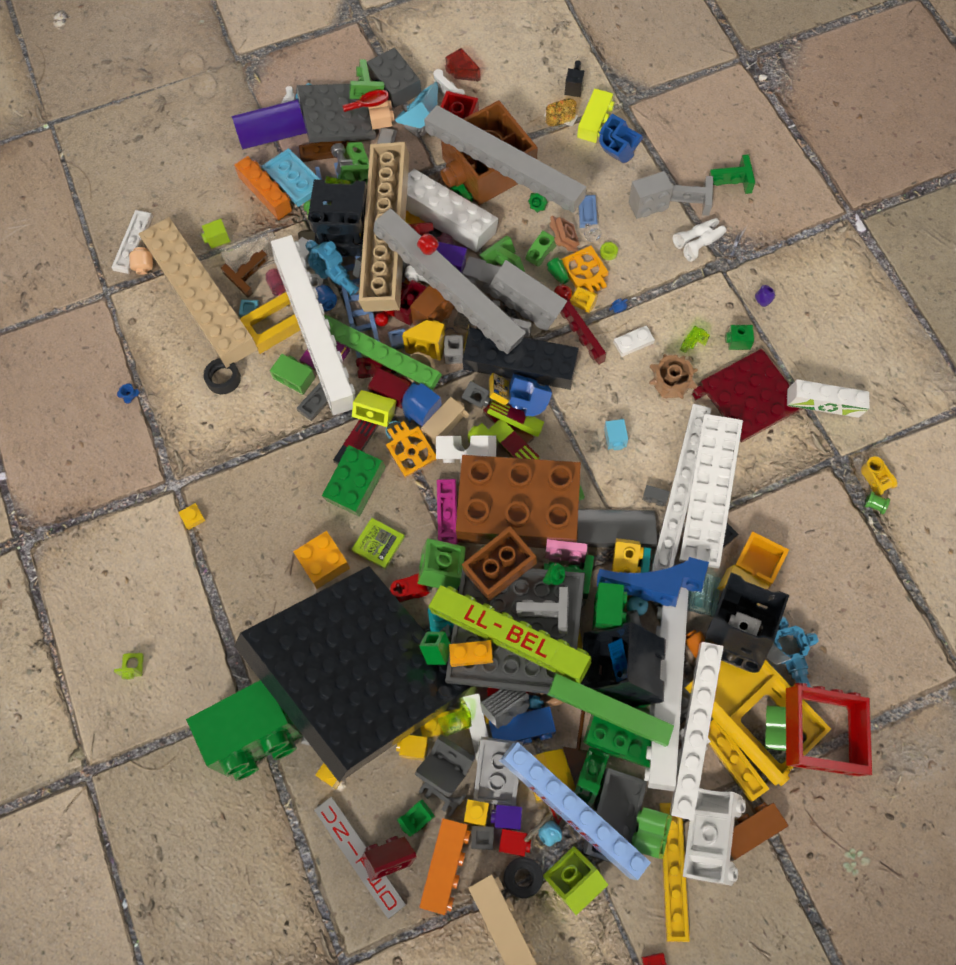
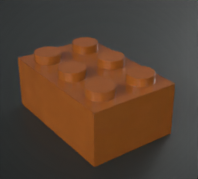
(430, 307)
(499, 563)

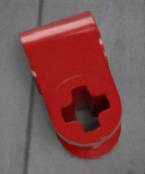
(409, 588)

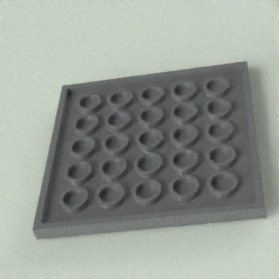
(509, 669)

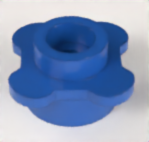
(619, 305)
(124, 389)

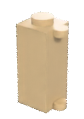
(444, 420)

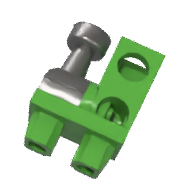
(351, 164)

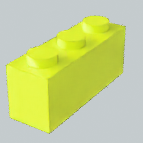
(595, 115)

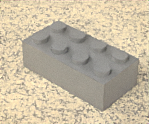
(526, 295)

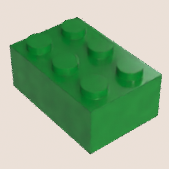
(354, 480)
(609, 607)

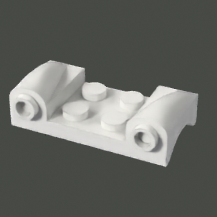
(711, 837)

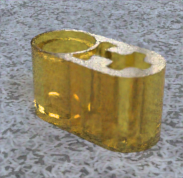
(561, 112)

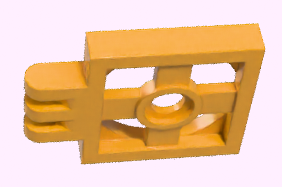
(590, 281)
(402, 435)

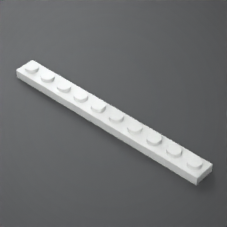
(680, 492)

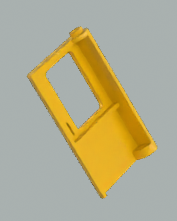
(737, 693)

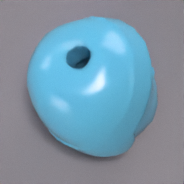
(638, 604)
(550, 833)

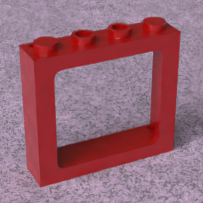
(858, 730)

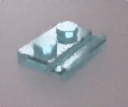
(707, 600)

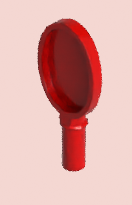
(369, 99)

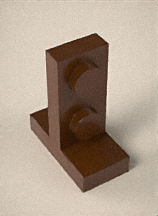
(245, 271)

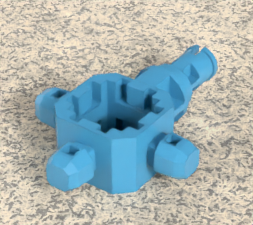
(327, 263)
(797, 665)

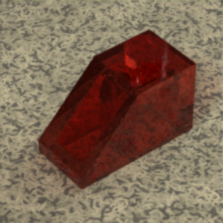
(462, 66)

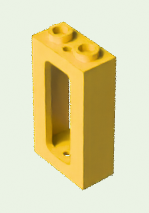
(278, 332)

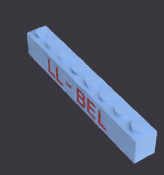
(575, 811)

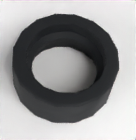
(226, 387)

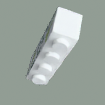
(828, 398)

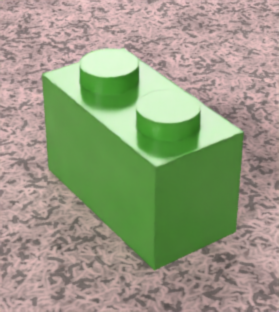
(292, 373)

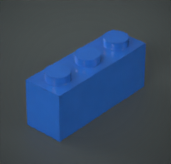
(527, 727)

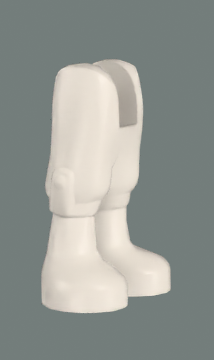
(706, 237)

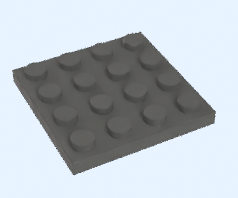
(325, 115)

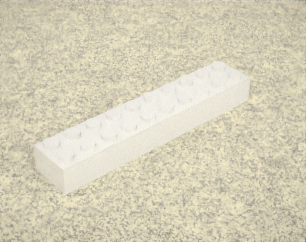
(313, 325)

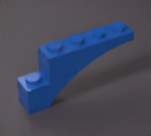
(660, 585)

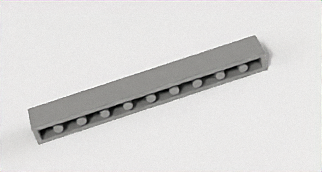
(505, 159)
(449, 282)

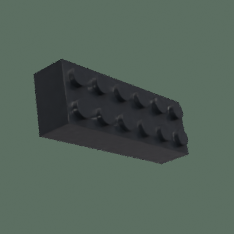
(536, 359)

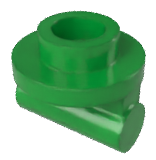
(554, 575)

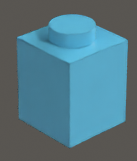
(616, 434)

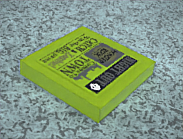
(378, 543)

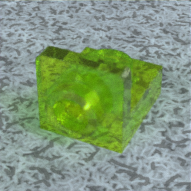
(696, 335)

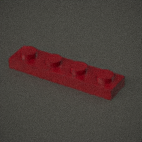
(585, 335)

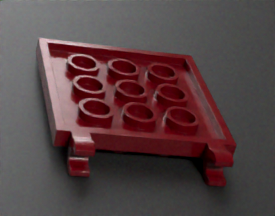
(749, 392)

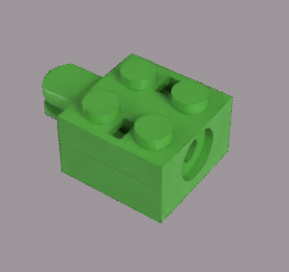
(441, 564)

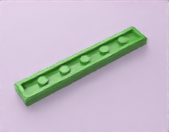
(610, 710)

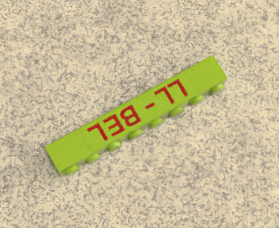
(510, 634)

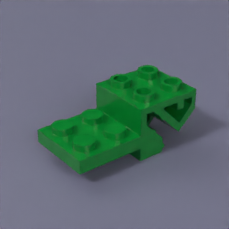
(617, 741)

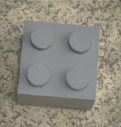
(650, 195)

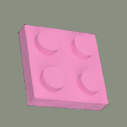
(565, 551)

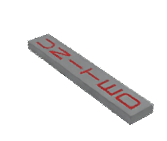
(353, 849)

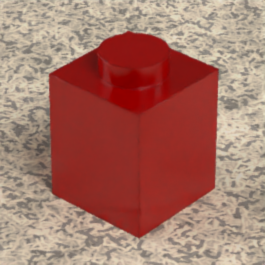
(513, 843)

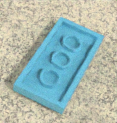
(291, 176)

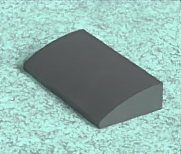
(602, 527)
(619, 805)

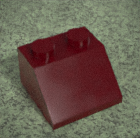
(388, 858)

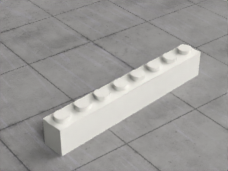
(696, 731)

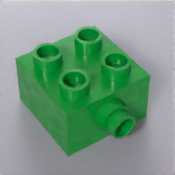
(242, 731)

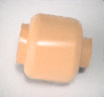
(140, 260)

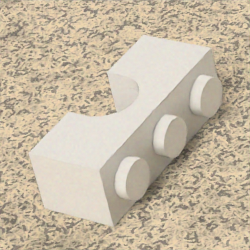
(451, 447)

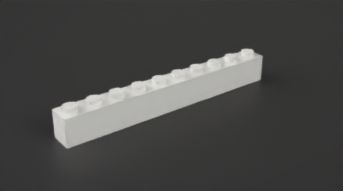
(663, 759)

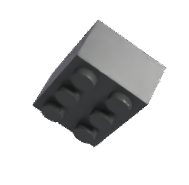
(397, 76)

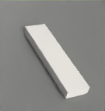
(131, 240)

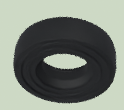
(513, 887)

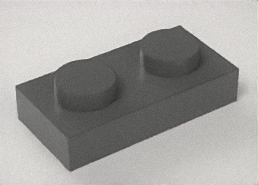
(313, 403)

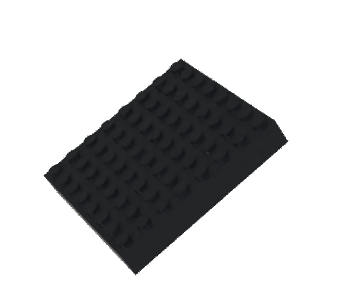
(349, 671)

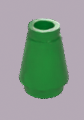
(558, 270)

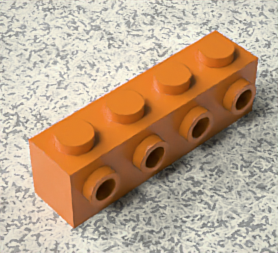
(263, 188)
(444, 866)

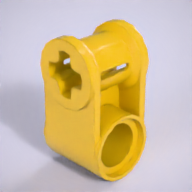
(878, 477)

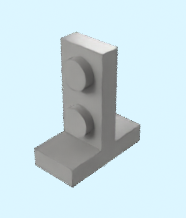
(695, 194)
(548, 609)

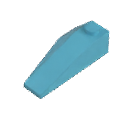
(420, 107)

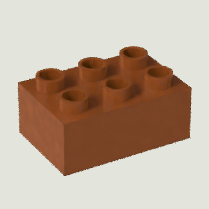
(527, 494)

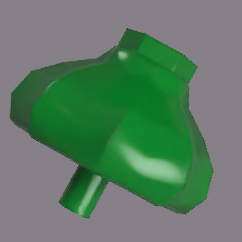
(537, 202)

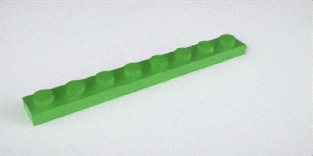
(384, 354)

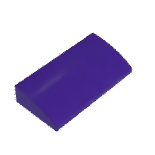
(269, 124)

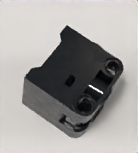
(343, 219)
(741, 647)
(643, 655)

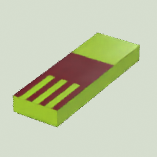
(516, 418)
(512, 441)

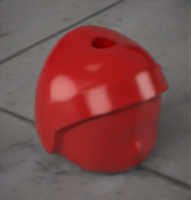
(427, 244)
(563, 291)

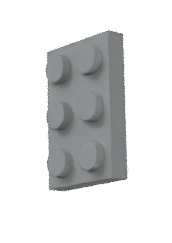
(493, 780)

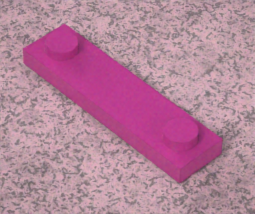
(447, 510)

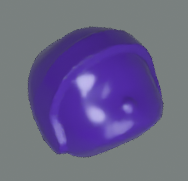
(765, 295)

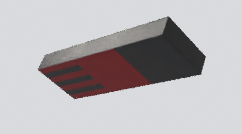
(358, 438)

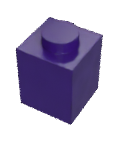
(507, 817)

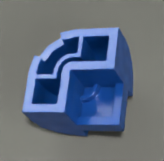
(618, 139)
(528, 395)
(420, 403)

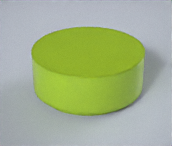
(609, 251)

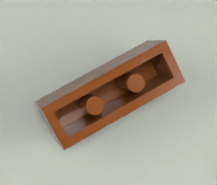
(756, 829)

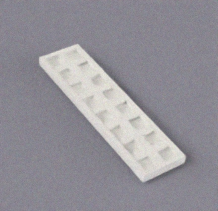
(711, 490)

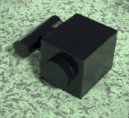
(574, 80)

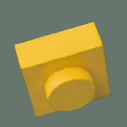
(191, 516)

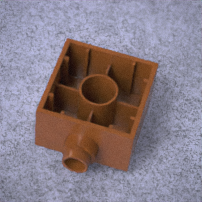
(478, 178)

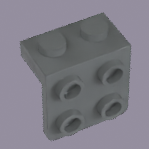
(445, 766)

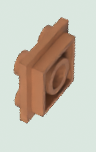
(564, 233)

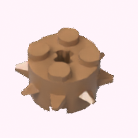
(673, 376)

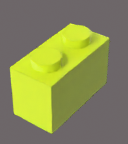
(373, 408)

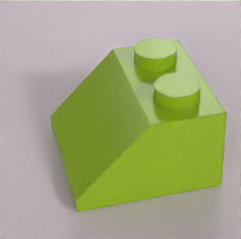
(575, 880)

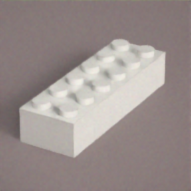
(449, 211)

